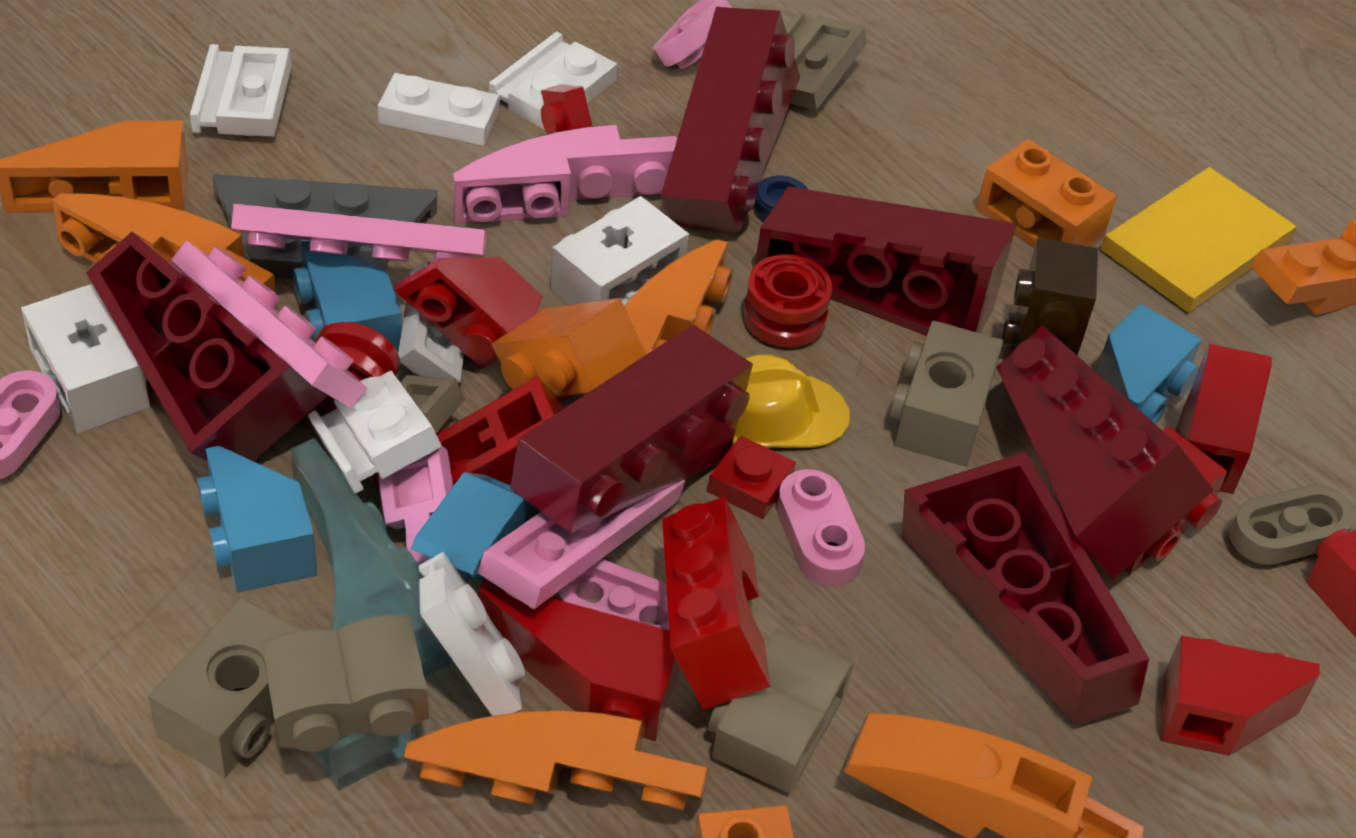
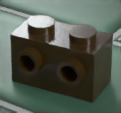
(1054, 293)

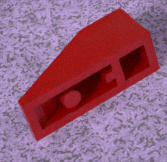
(489, 437)
(589, 656)

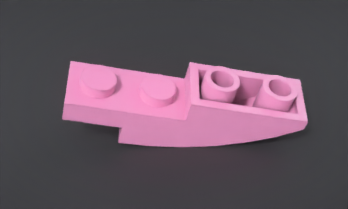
(549, 171)

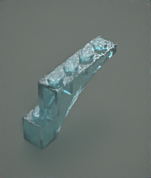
(369, 582)

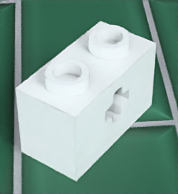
(616, 254)
(85, 358)

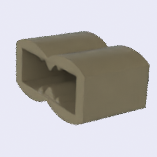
(345, 682)
(780, 726)

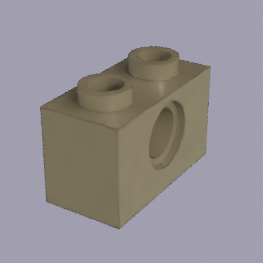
(947, 392)
(195, 700)

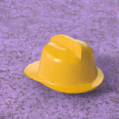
(790, 407)

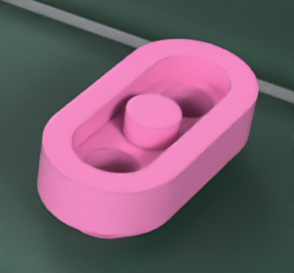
(686, 37)
(19, 430)
(818, 513)
(619, 593)

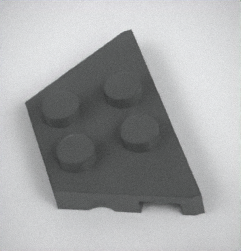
(321, 197)

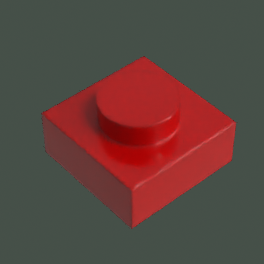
(564, 109)
(750, 476)

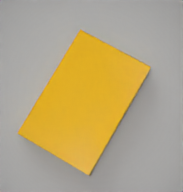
(1197, 238)

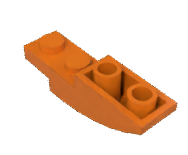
(96, 223)
(1313, 272)
(681, 295)
(530, 748)
(979, 781)

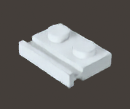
(550, 65)
(241, 90)
(378, 433)
(470, 636)

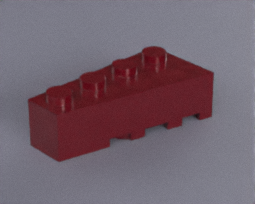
(731, 119)
(894, 257)
(199, 358)
(635, 432)
(1104, 458)
(1029, 583)

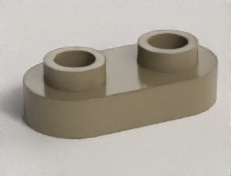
(1283, 523)

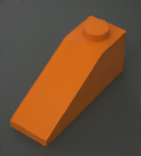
(118, 160)

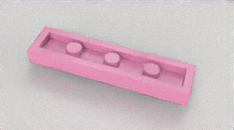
(334, 232)
(282, 331)
(546, 557)

